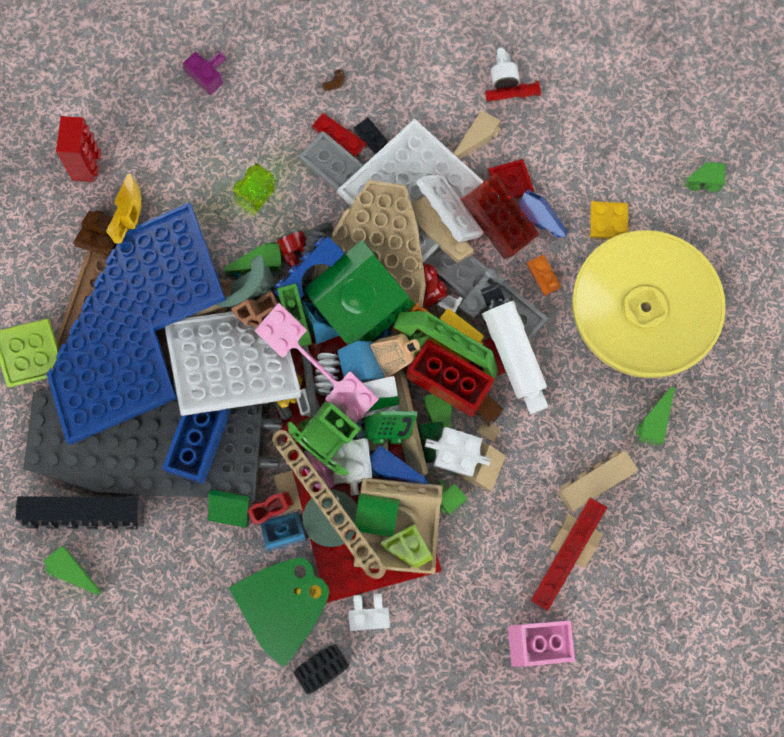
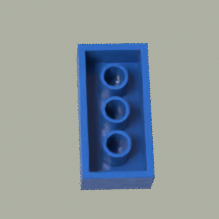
(196, 444)

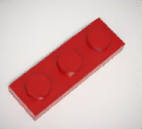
(339, 134)

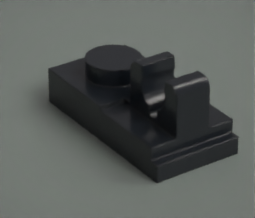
(371, 135)

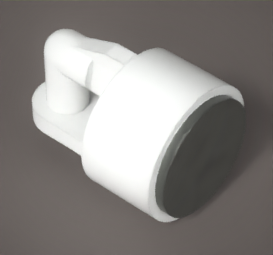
(505, 73)

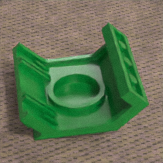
(358, 295)

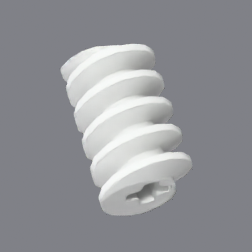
(328, 362)

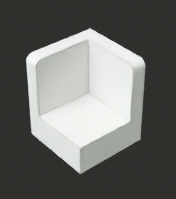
(449, 302)

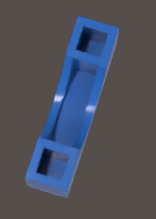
(325, 253)

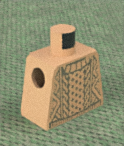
(394, 353)

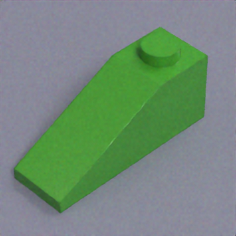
(270, 254)
(291, 302)
(437, 409)
(654, 425)
(65, 567)

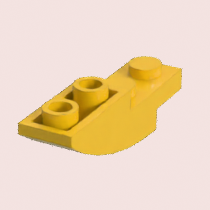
(128, 210)

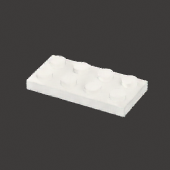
(449, 207)

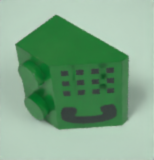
(389, 426)

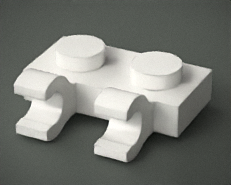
(369, 618)

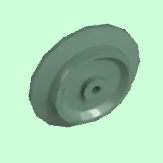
(319, 527)

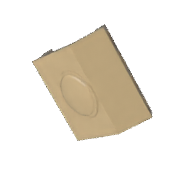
(417, 505)

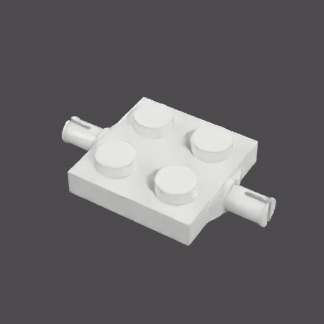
(457, 452)
(356, 460)

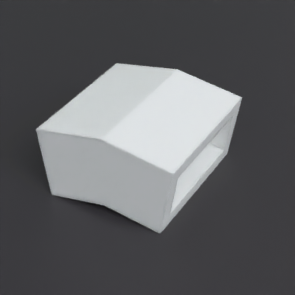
(303, 403)

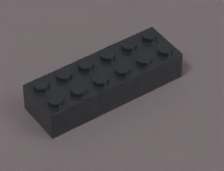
(79, 511)

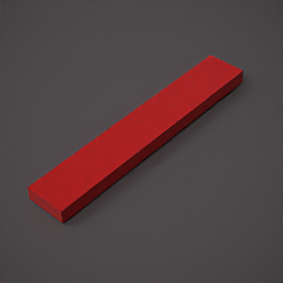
(569, 553)

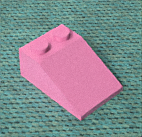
(541, 643)

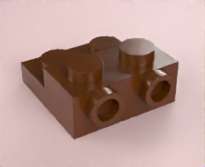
(94, 235)

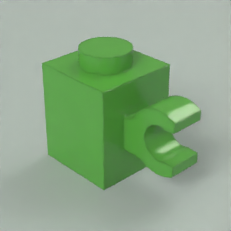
(451, 498)

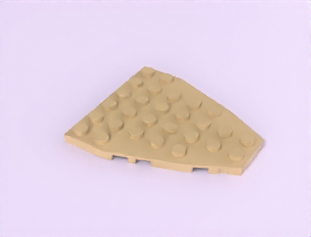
(389, 227)

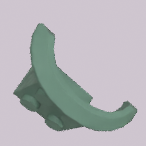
(252, 285)

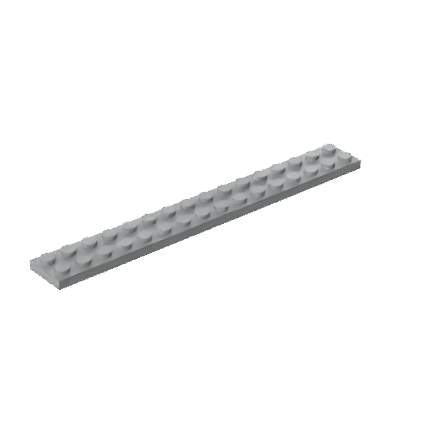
(337, 165)

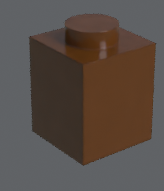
(489, 411)

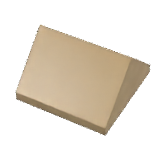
(484, 475)
(590, 547)

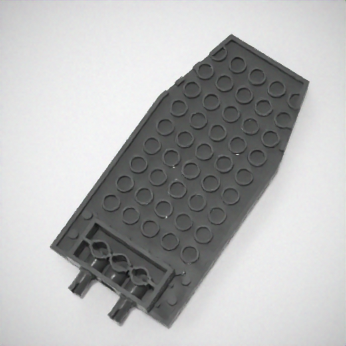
(132, 453)

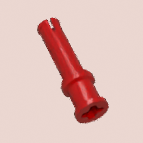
(522, 91)

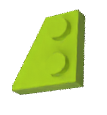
(408, 547)

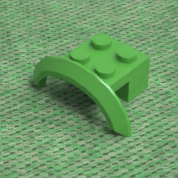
(326, 434)

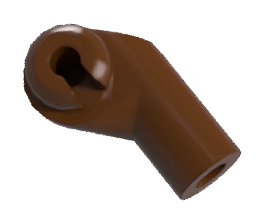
(336, 82)

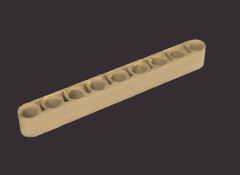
(335, 510)

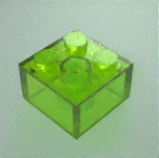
(254, 188)

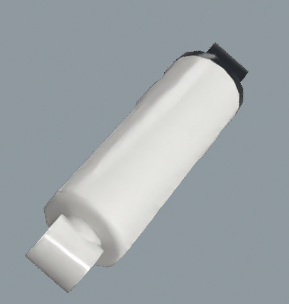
(514, 348)

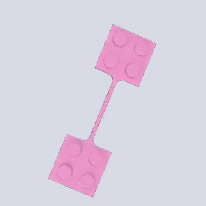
(283, 332)

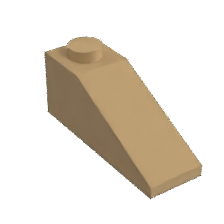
(479, 134)

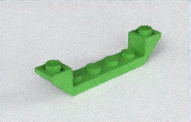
(411, 321)

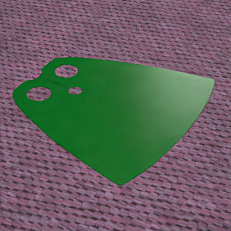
(274, 610)

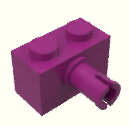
(205, 71)

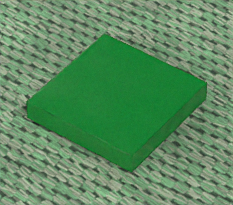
(228, 508)
(376, 515)

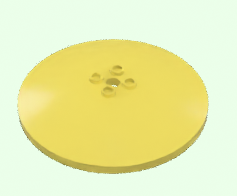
(653, 271)

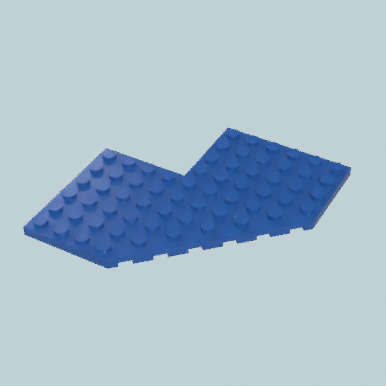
(113, 355)

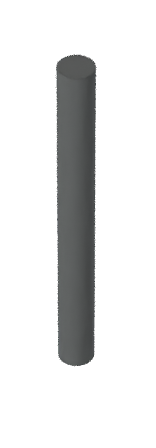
(309, 383)

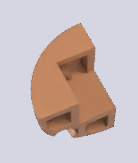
(255, 311)

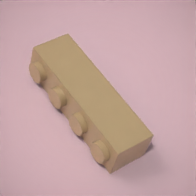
(597, 481)

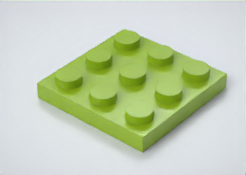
(27, 352)

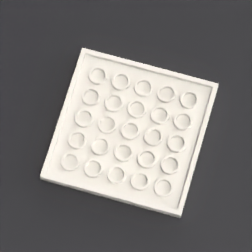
(404, 161)
(226, 365)

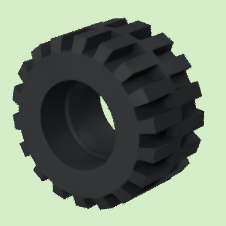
(321, 669)

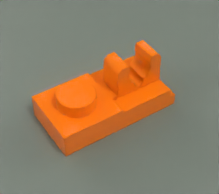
(543, 275)

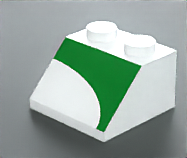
(386, 391)

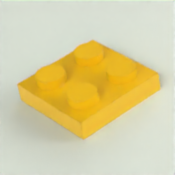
(608, 219)

